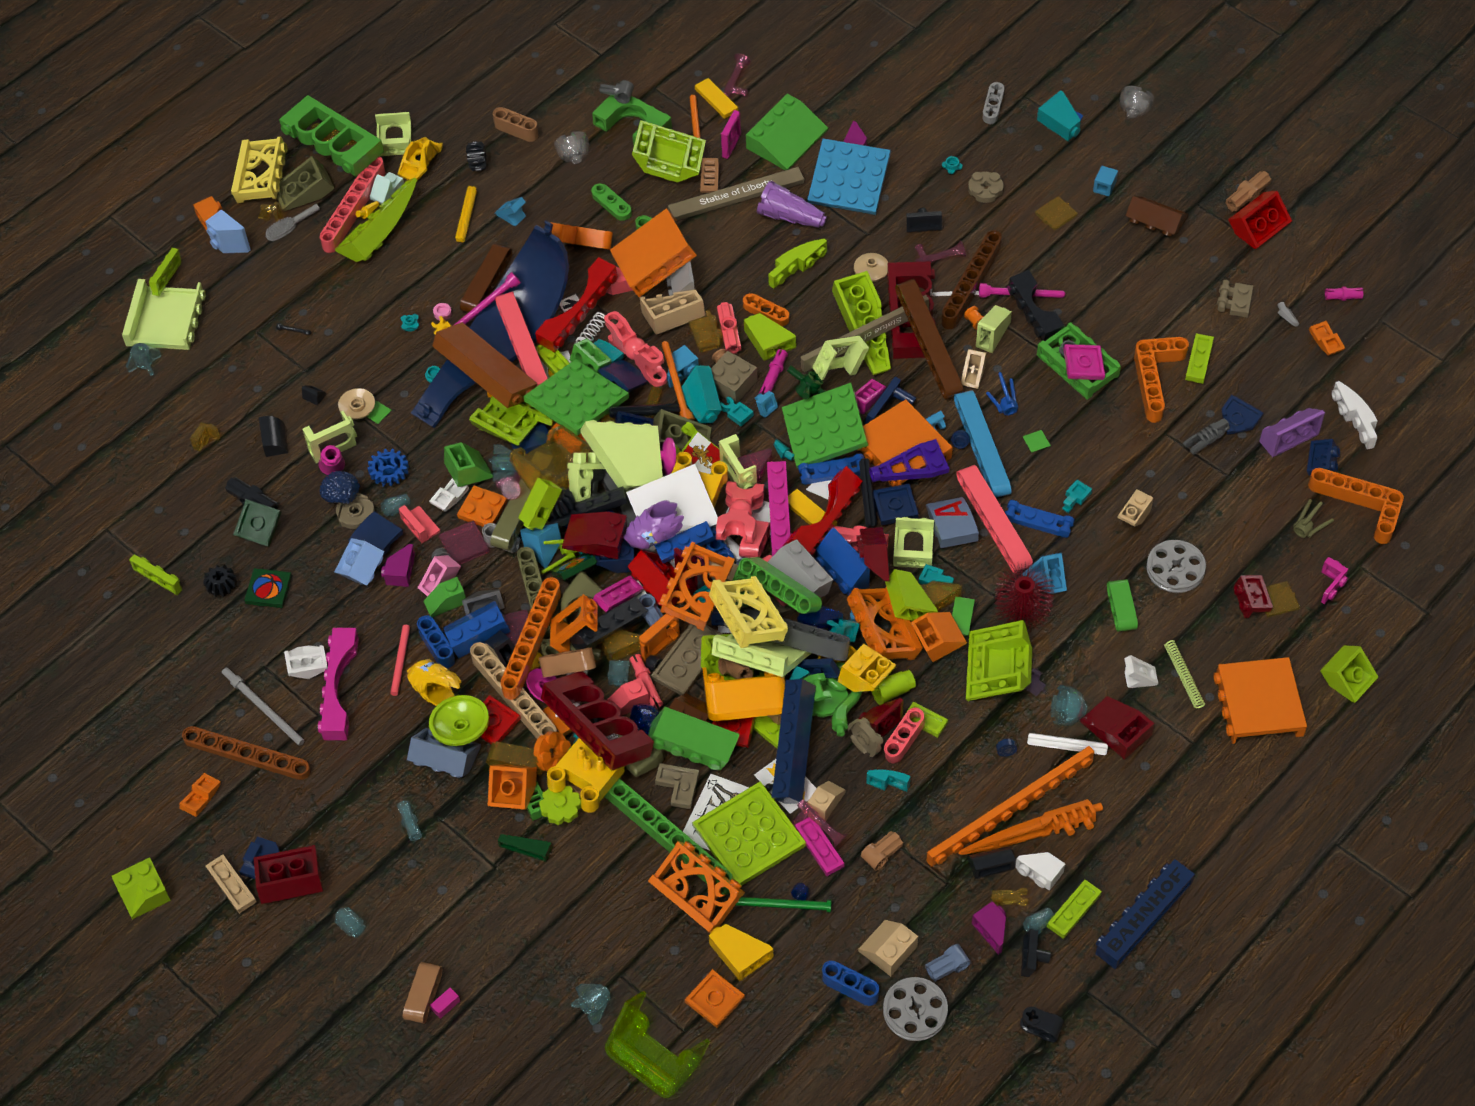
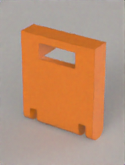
(658, 636)

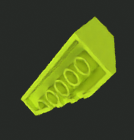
(371, 233)
(860, 306)

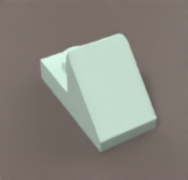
(385, 187)

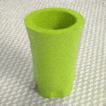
(894, 686)

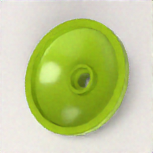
(459, 720)

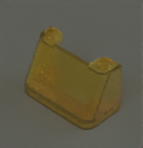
(549, 459)

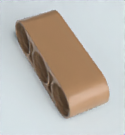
(515, 124)
(567, 662)
(422, 992)

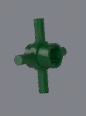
(809, 383)

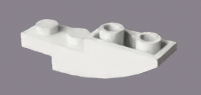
(1356, 410)

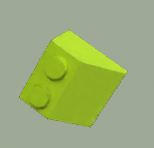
(1349, 672)

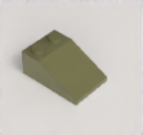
(304, 185)
(670, 427)

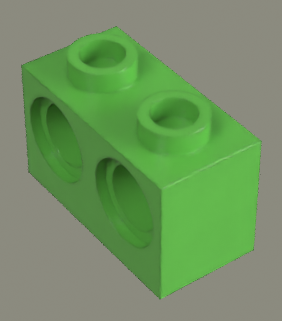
(589, 355)

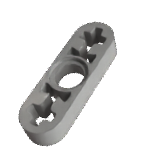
(992, 97)

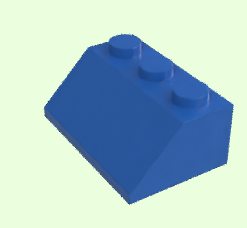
(842, 562)
(475, 628)

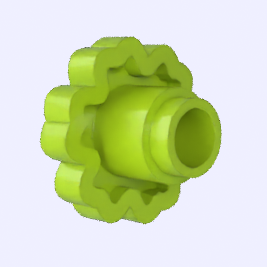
(560, 806)

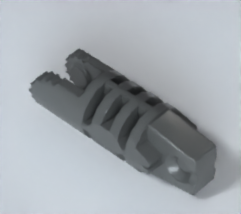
(1207, 436)

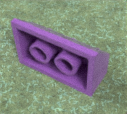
(1292, 431)

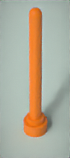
(685, 412)

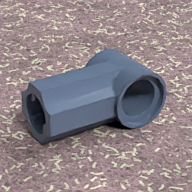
(653, 613)
(952, 960)

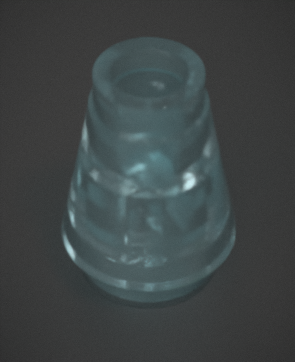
(391, 505)
(1038, 920)

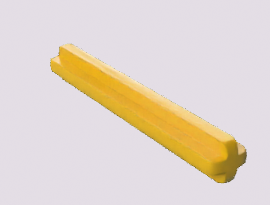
(466, 214)

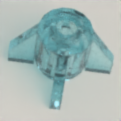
(142, 357)
(501, 463)
(592, 1000)

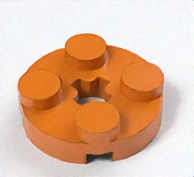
(542, 749)

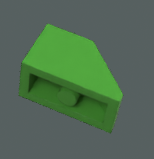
(445, 597)

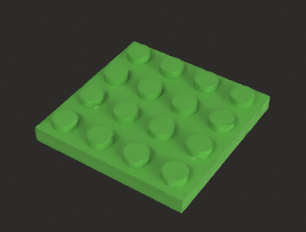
(576, 396)
(825, 425)

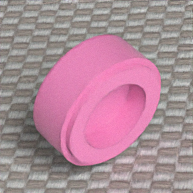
(443, 310)

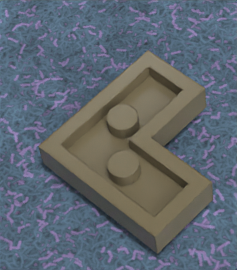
(682, 780)

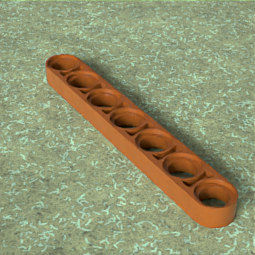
(252, 759)

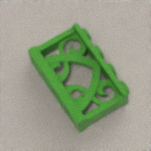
(1055, 360)

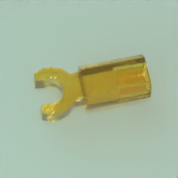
(1008, 897)

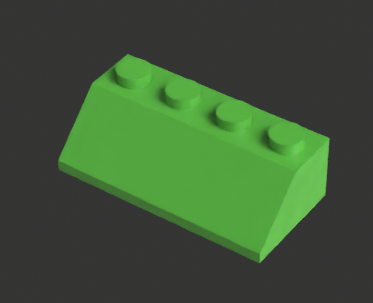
(692, 738)

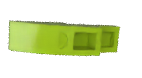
(799, 258)

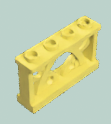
(243, 187)
(728, 593)

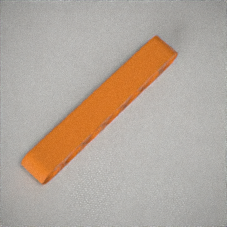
(530, 646)

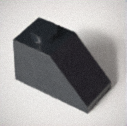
(501, 647)

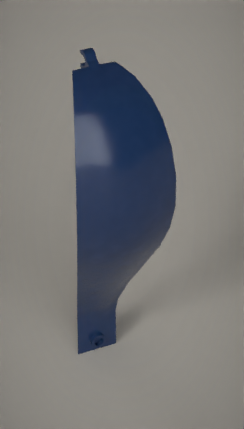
(543, 276)

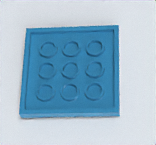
(849, 176)

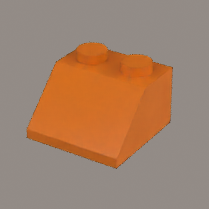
(511, 786)

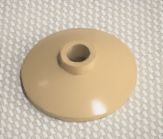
(873, 263)
(357, 398)

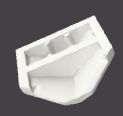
(306, 661)

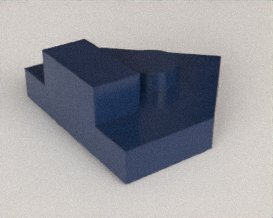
(1240, 415)
(258, 848)

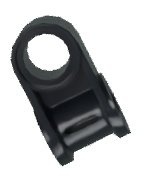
(1043, 1025)

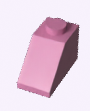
(440, 570)

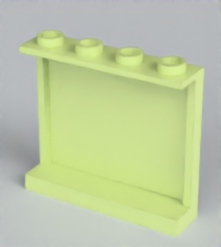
(163, 319)
(764, 656)

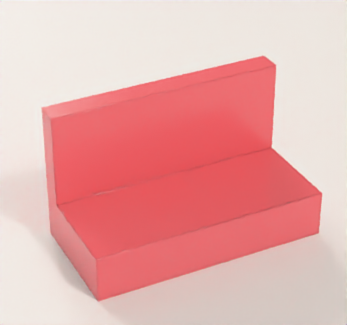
(419, 523)

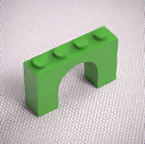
(611, 111)

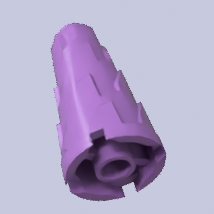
(782, 204)

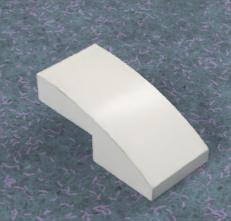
(449, 496)

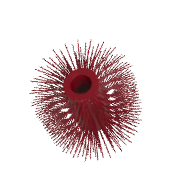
(1024, 596)

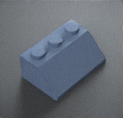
(429, 752)

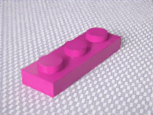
(617, 593)
(819, 846)

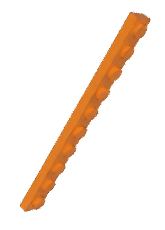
(1007, 808)

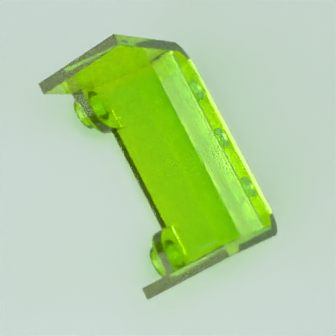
(646, 1057)

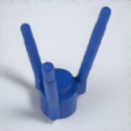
(1008, 405)

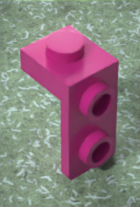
(1338, 573)

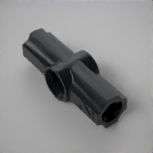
(253, 493)

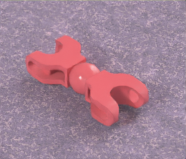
(646, 357)
(739, 516)

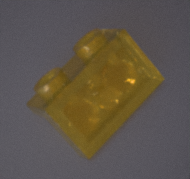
(706, 332)

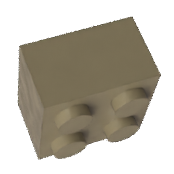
(733, 376)

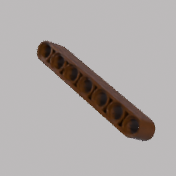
(971, 279)
(929, 339)

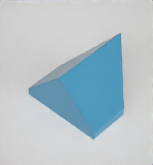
(535, 539)
(1054, 566)

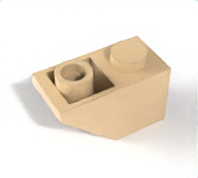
(1136, 508)

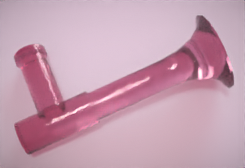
(730, 87)
(958, 249)
(510, 486)
(808, 811)

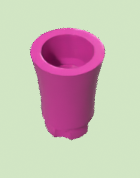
(327, 465)

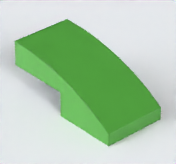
(963, 613)

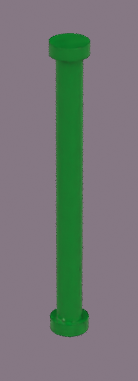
(782, 903)

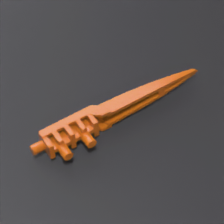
(1040, 826)

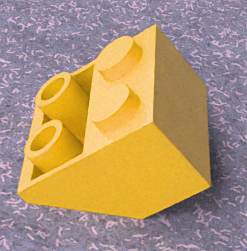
(865, 670)

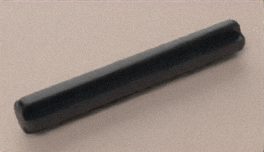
(644, 410)
(867, 493)

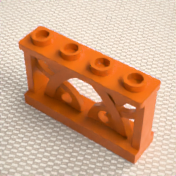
(702, 609)
(875, 636)
(669, 886)

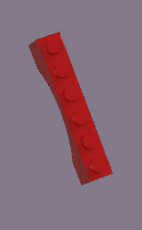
(557, 329)
(840, 490)

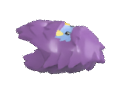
(654, 525)

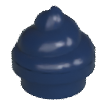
(960, 439)

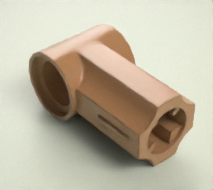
(734, 669)
(877, 854)

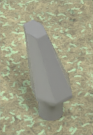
(1287, 314)

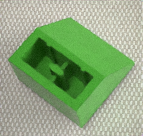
(465, 464)

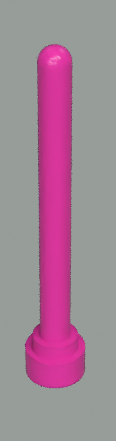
(511, 281)
(985, 290)

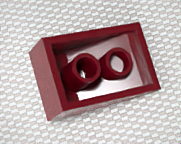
(596, 533)

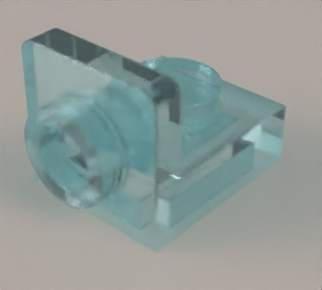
(618, 672)

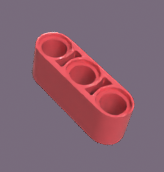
(755, 549)
(904, 744)

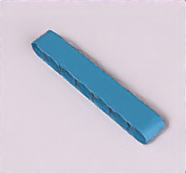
(982, 443)

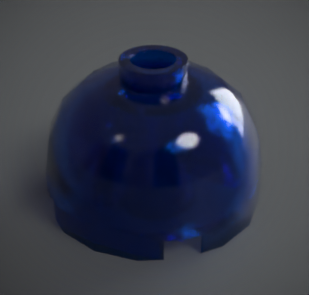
(643, 716)

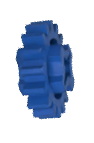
(388, 467)

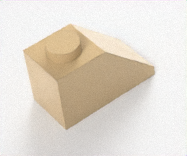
(826, 799)

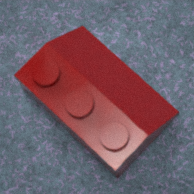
(1260, 219)
(654, 575)

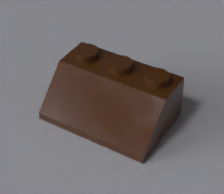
(1156, 215)

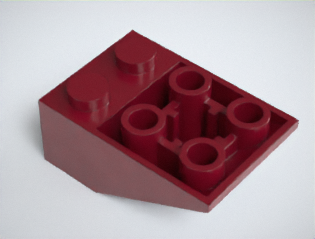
(1118, 726)

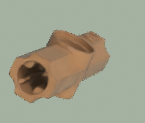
(1248, 191)

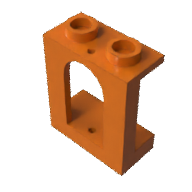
(561, 631)

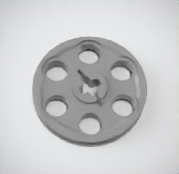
(1177, 573)
(909, 1016)

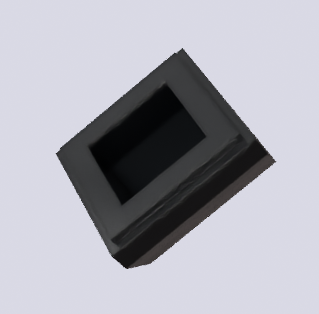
(312, 394)

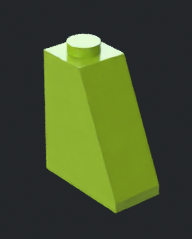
(768, 336)
(907, 596)

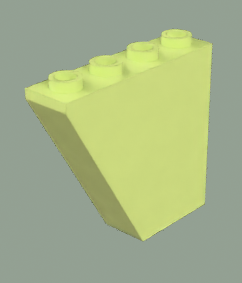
(626, 451)

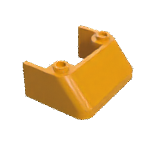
(743, 696)

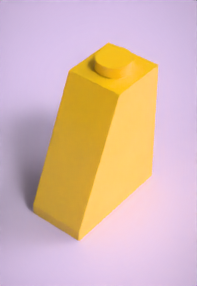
(739, 950)

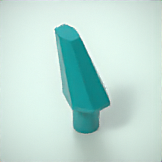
(783, 450)

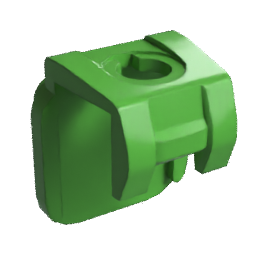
(825, 697)

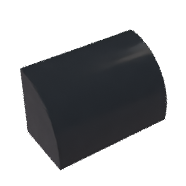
(273, 436)
(992, 862)

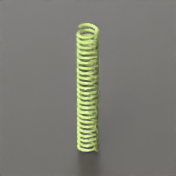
(1184, 681)

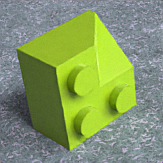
(141, 888)

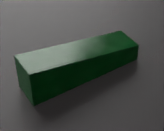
(530, 847)

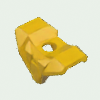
(413, 168)

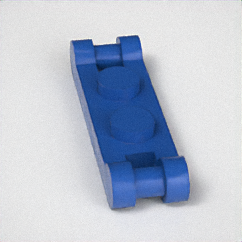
(827, 470)
(1039, 519)

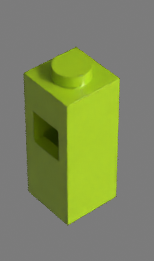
(539, 504)

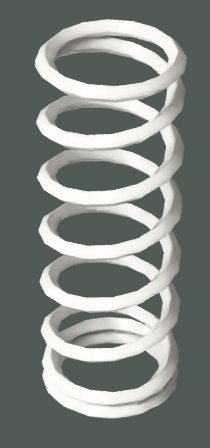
(600, 321)

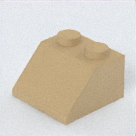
(889, 946)

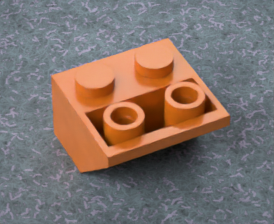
(938, 634)

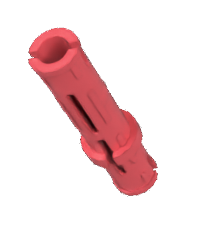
(644, 673)

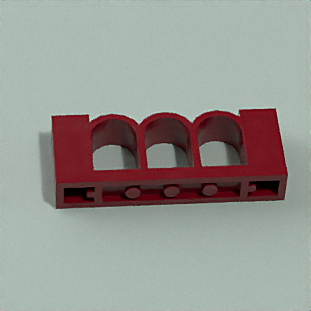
(906, 344)
(577, 687)

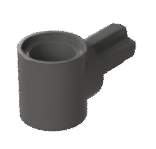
(622, 91)

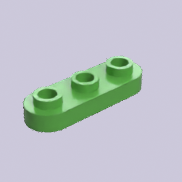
(603, 195)

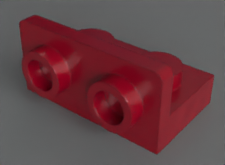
(1252, 595)

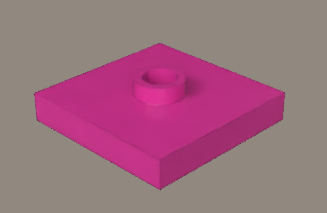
(731, 134)
(1084, 362)

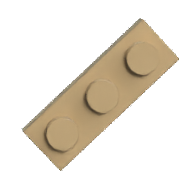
(231, 884)

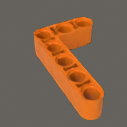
(582, 236)
(1146, 355)
(1361, 493)

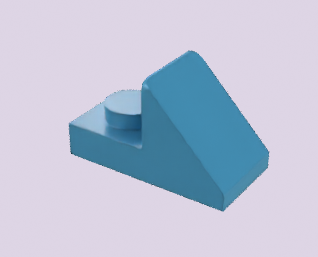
(512, 211)

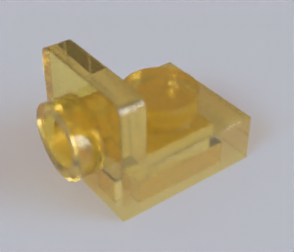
(202, 435)

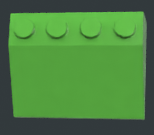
(785, 133)

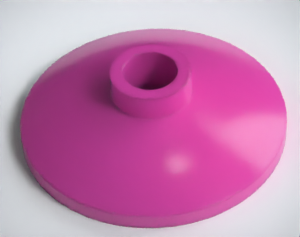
(668, 456)
(536, 681)

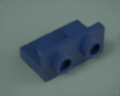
(1323, 455)

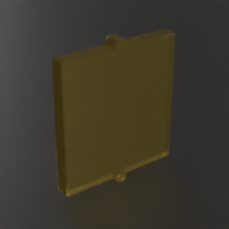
(1056, 213)
(1282, 599)

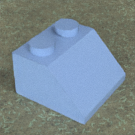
(227, 234)
(359, 561)

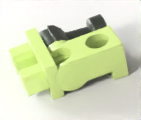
(584, 475)

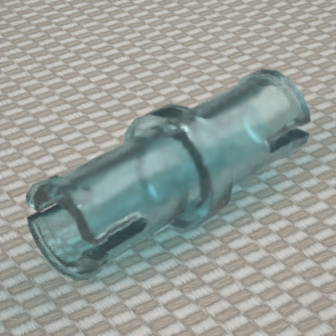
(409, 820)

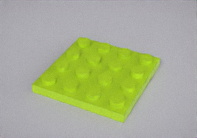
(749, 833)

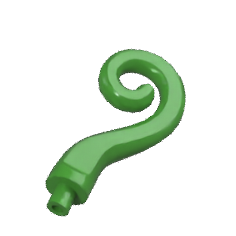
(839, 717)

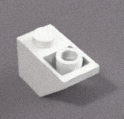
(1041, 867)

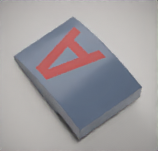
(953, 522)

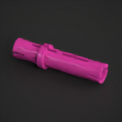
(776, 367)

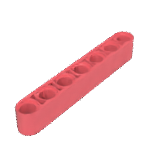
(354, 200)
(520, 337)
(994, 518)

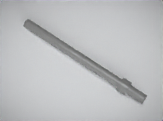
(238, 683)

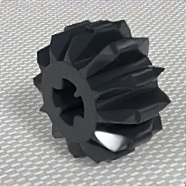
(476, 156)
(563, 504)
(219, 580)

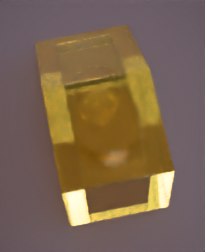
(942, 593)
(620, 645)

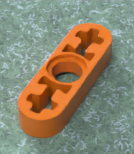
(761, 303)

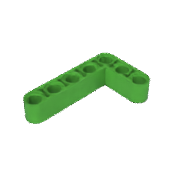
(778, 585)

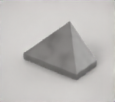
(481, 599)

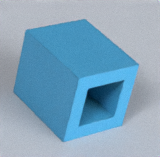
(1105, 181)

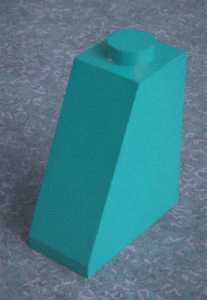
(1060, 116)
(701, 394)

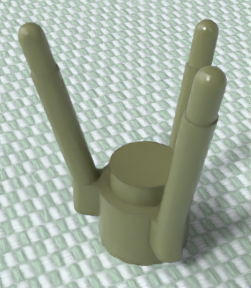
(1304, 526)

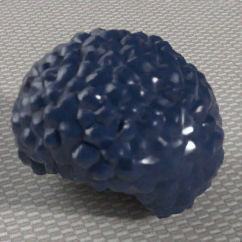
(339, 487)

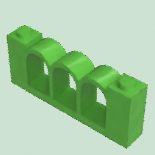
(353, 160)

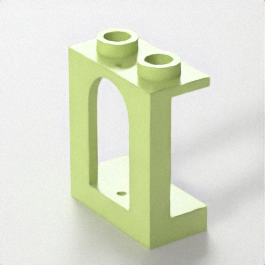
(394, 146)
(850, 361)
(313, 440)
(729, 453)
(910, 558)

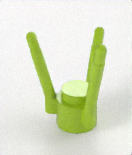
(570, 554)

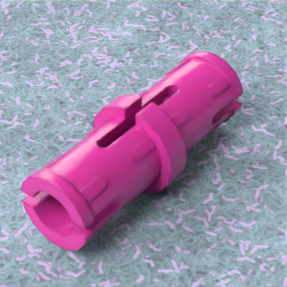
(1343, 293)

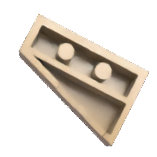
(673, 310)

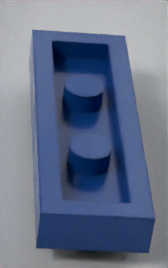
(700, 534)

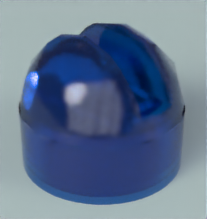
(800, 891)

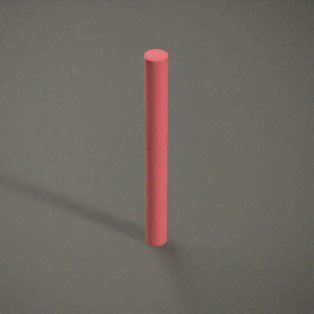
(400, 660)

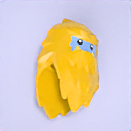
(432, 681)

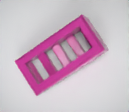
(869, 395)

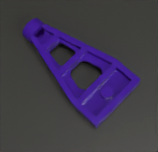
(931, 454)

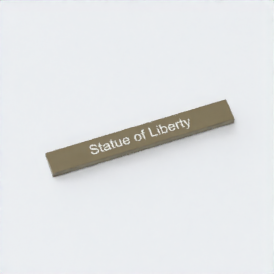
(733, 194)
(866, 332)

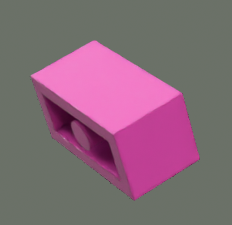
(445, 1003)

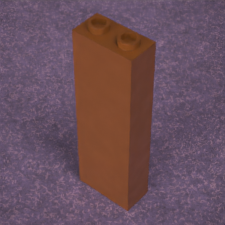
(484, 364)

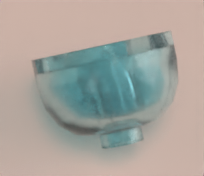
(1068, 706)

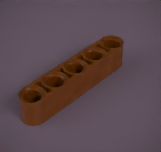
(486, 277)

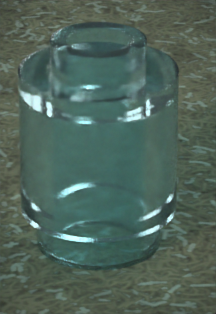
(349, 922)

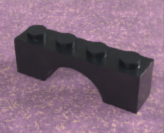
(1044, 322)
(621, 617)

